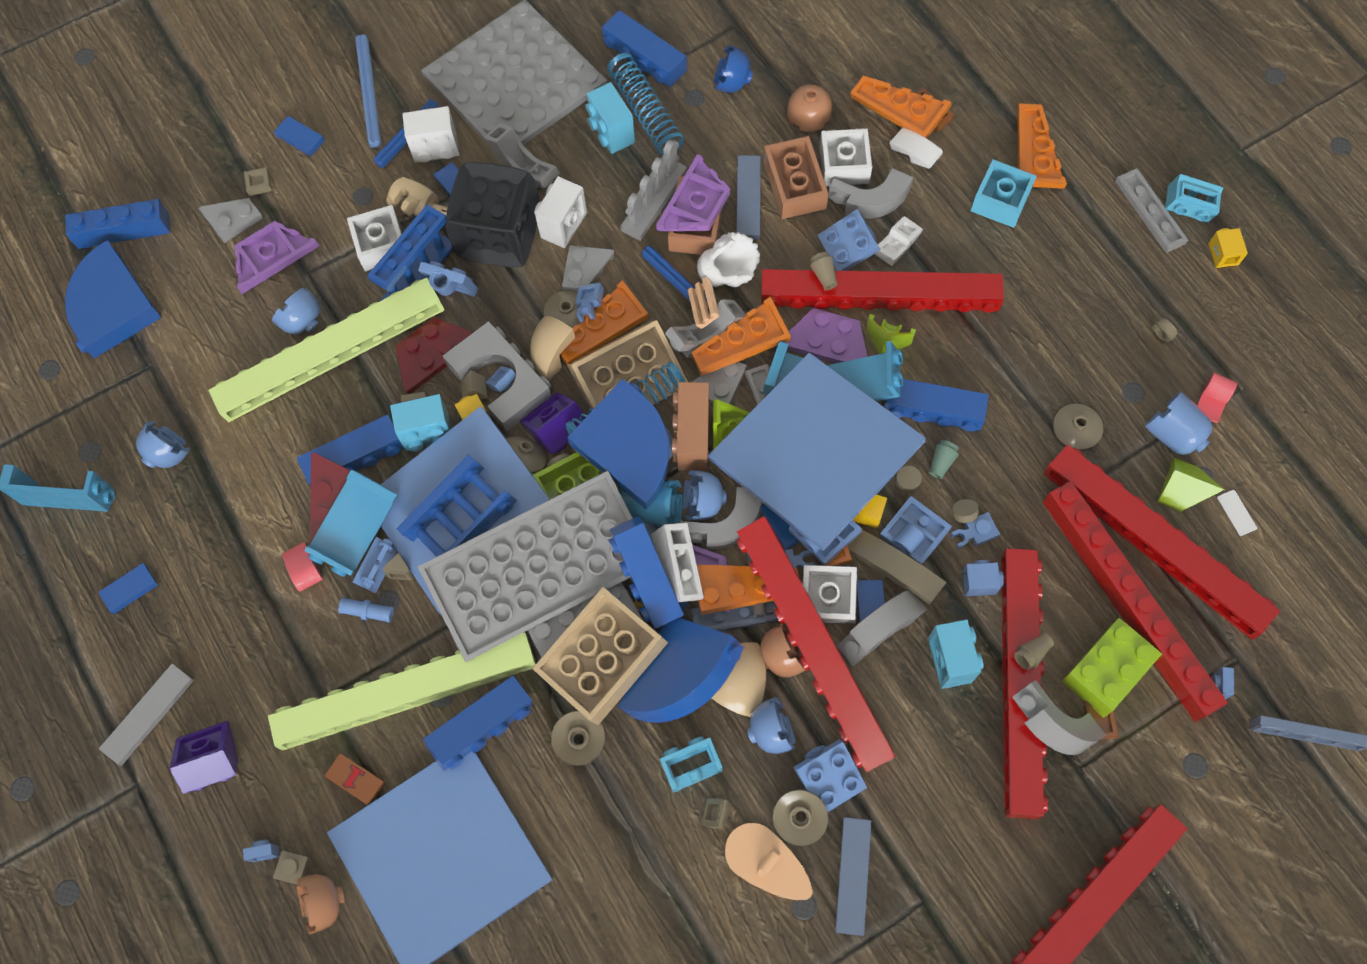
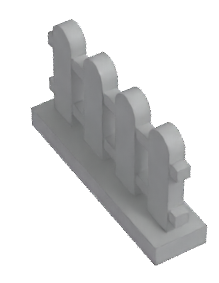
(653, 192)

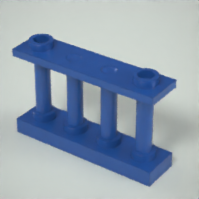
(416, 244)
(451, 490)

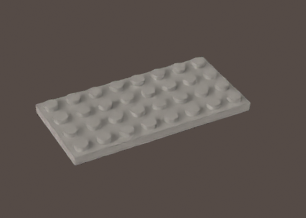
(529, 567)

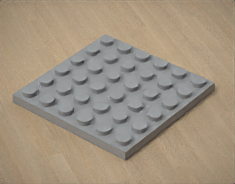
(514, 75)

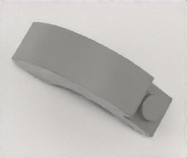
(511, 152)
(875, 201)
(691, 337)
(724, 534)
(880, 625)
(1053, 726)

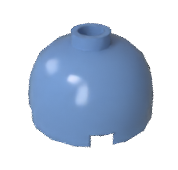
(299, 313)
(160, 446)
(702, 496)
(771, 728)

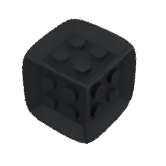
(492, 214)

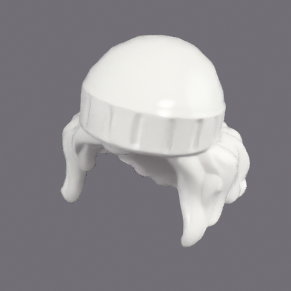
(729, 261)

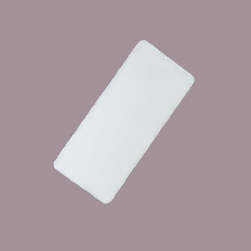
(1237, 512)

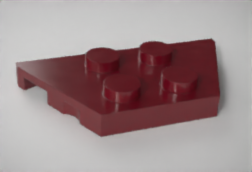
(423, 351)
(326, 484)

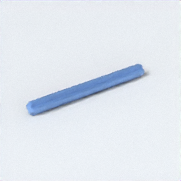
(368, 91)

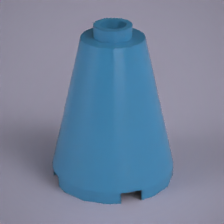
(664, 510)

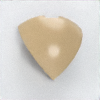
(546, 345)
(746, 682)

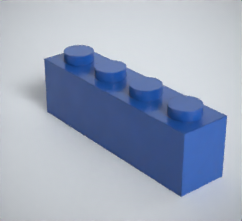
(646, 48)
(117, 223)
(939, 405)
(358, 448)
(645, 571)
(478, 723)

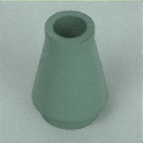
(944, 456)

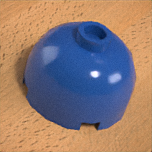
(733, 70)

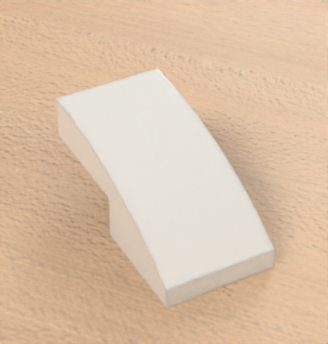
(917, 147)
(898, 241)

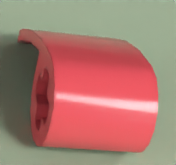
(1216, 395)
(301, 568)

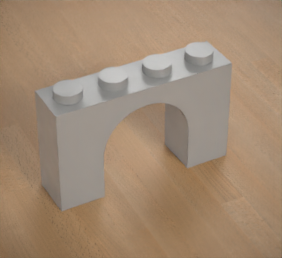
(489, 346)

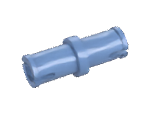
(366, 610)

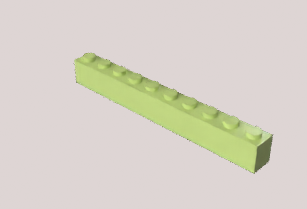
(325, 350)
(397, 692)

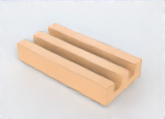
(700, 305)

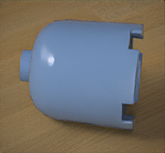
(1181, 426)

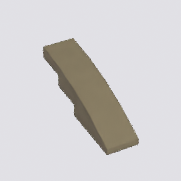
(896, 566)

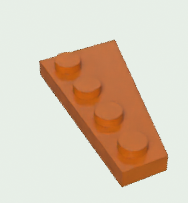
(901, 106)
(1036, 148)
(614, 317)
(751, 335)
(729, 588)

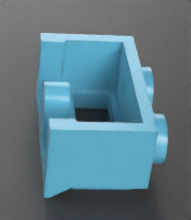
(1191, 206)
(695, 747)

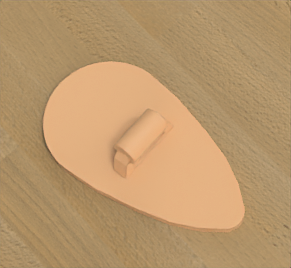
(766, 862)

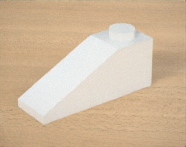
(677, 558)

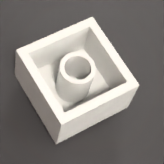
(431, 134)
(845, 156)
(560, 212)
(374, 234)
(832, 592)

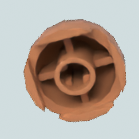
(809, 108)
(780, 654)
(319, 901)

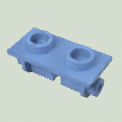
(371, 570)

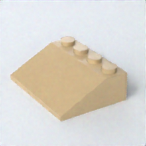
(625, 358)
(600, 656)

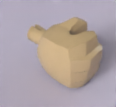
(411, 197)

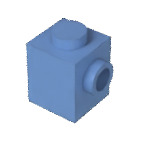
(982, 578)

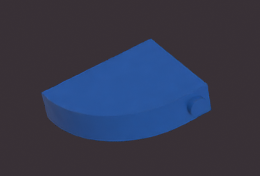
(105, 302)
(627, 441)
(683, 673)

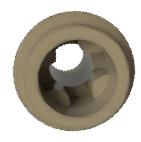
(824, 269)
(1032, 652)

